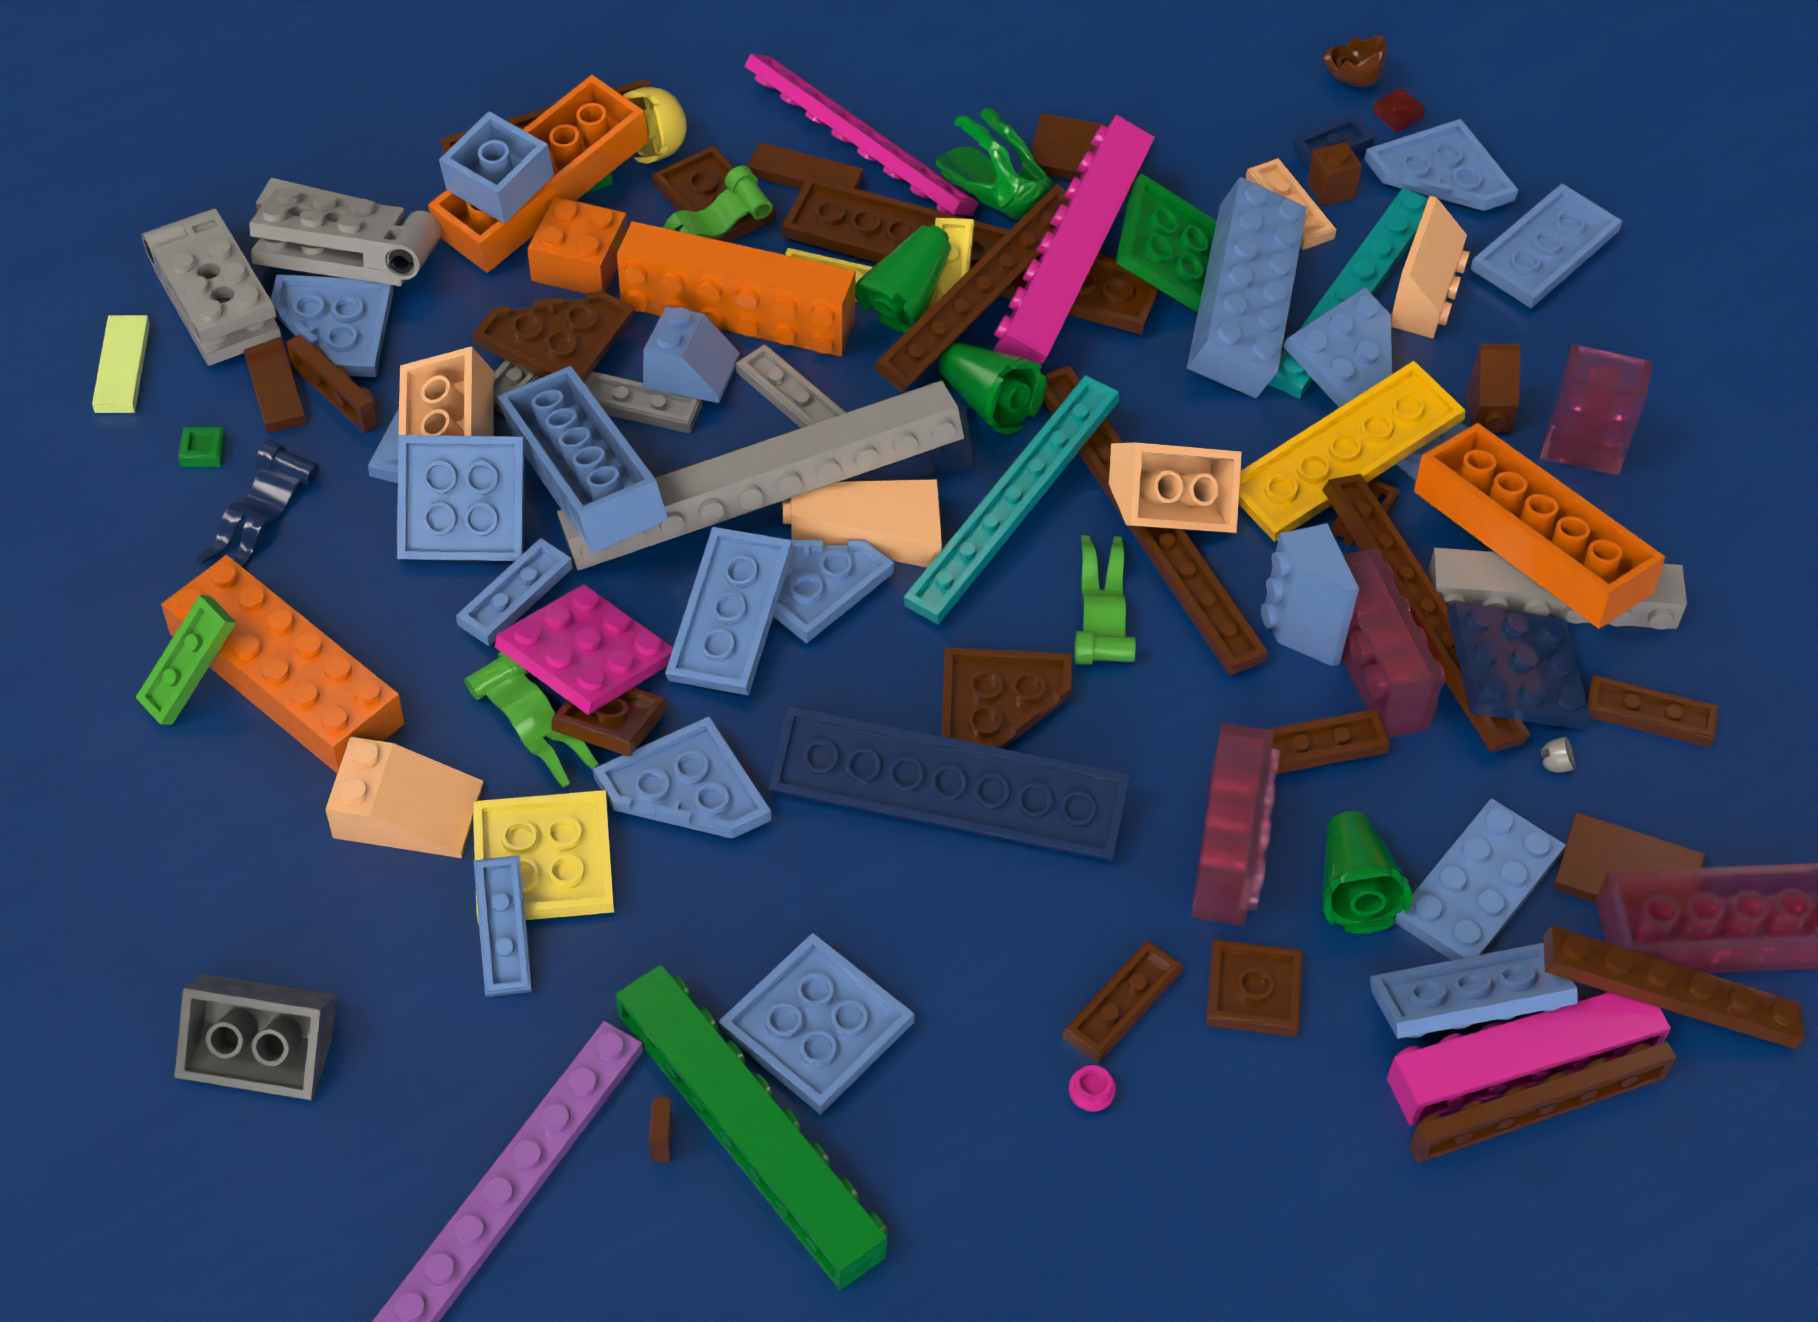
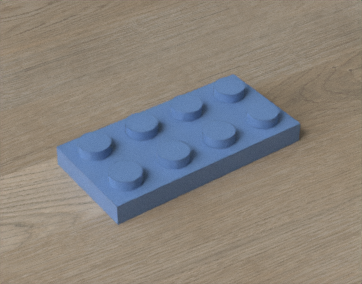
(1546, 245)
(730, 611)
(1480, 883)
(1470, 991)

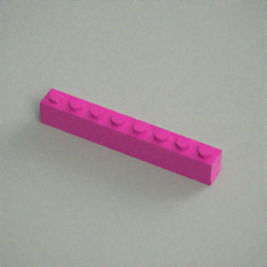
(1074, 242)

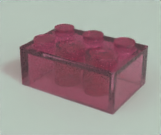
(1596, 409)

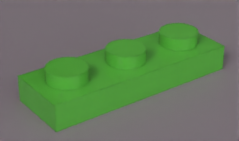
(185, 660)

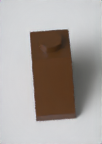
(1495, 387)

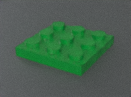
(1166, 241)

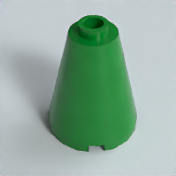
(905, 279)
(995, 384)
(1361, 877)

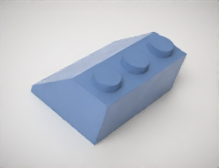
(1310, 594)

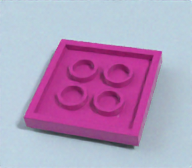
(585, 649)

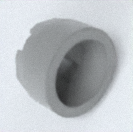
(1558, 755)

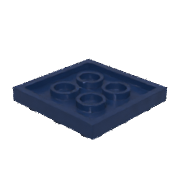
(1518, 666)

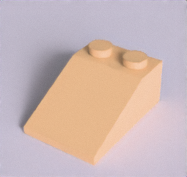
(401, 800)

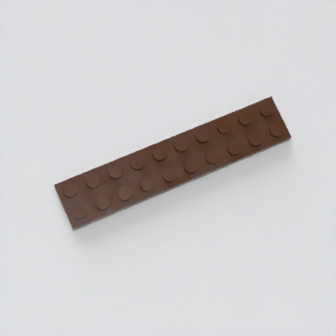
(875, 225)

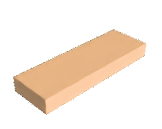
(1277, 178)

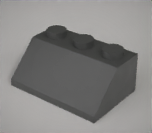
(254, 1035)

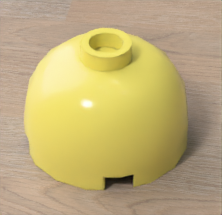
(664, 122)

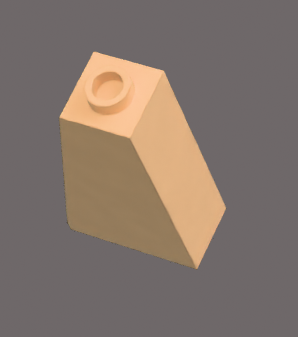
(892, 516)

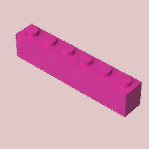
(1520, 1053)

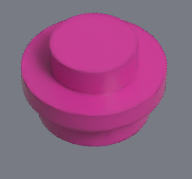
(1092, 1088)

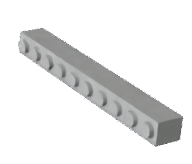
(790, 466)

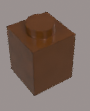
(1334, 174)

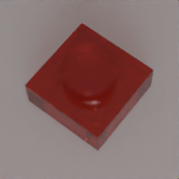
(1398, 110)

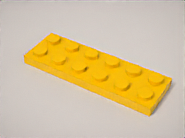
(1355, 439)

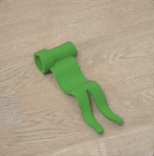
(738, 200)
(1104, 610)
(527, 710)

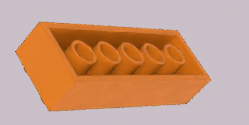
(587, 139)
(738, 287)
(1539, 525)
(290, 666)

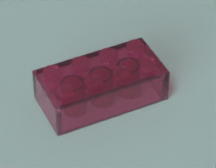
(1388, 650)
(1236, 825)

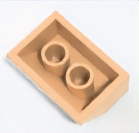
(1430, 272)
(447, 395)
(1176, 486)

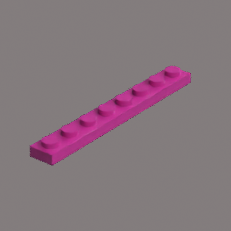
(869, 141)

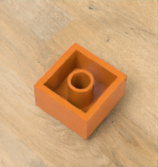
(577, 246)

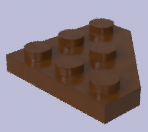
(555, 333)
(1001, 693)

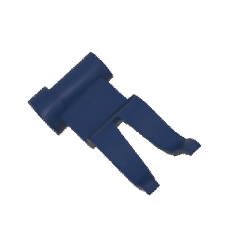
(266, 501)

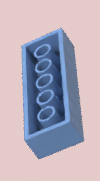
(1247, 288)
(583, 459)

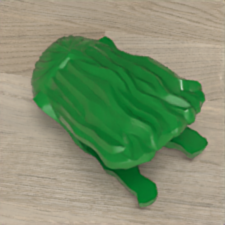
(994, 178)

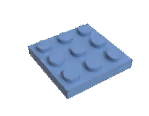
(460, 497)
(816, 1023)

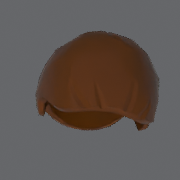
(1358, 62)

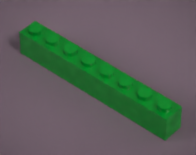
(752, 1127)

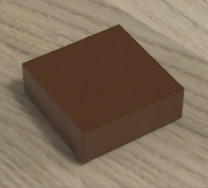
(660, 1129)

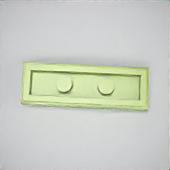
(121, 364)

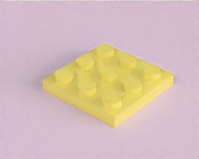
(559, 847)

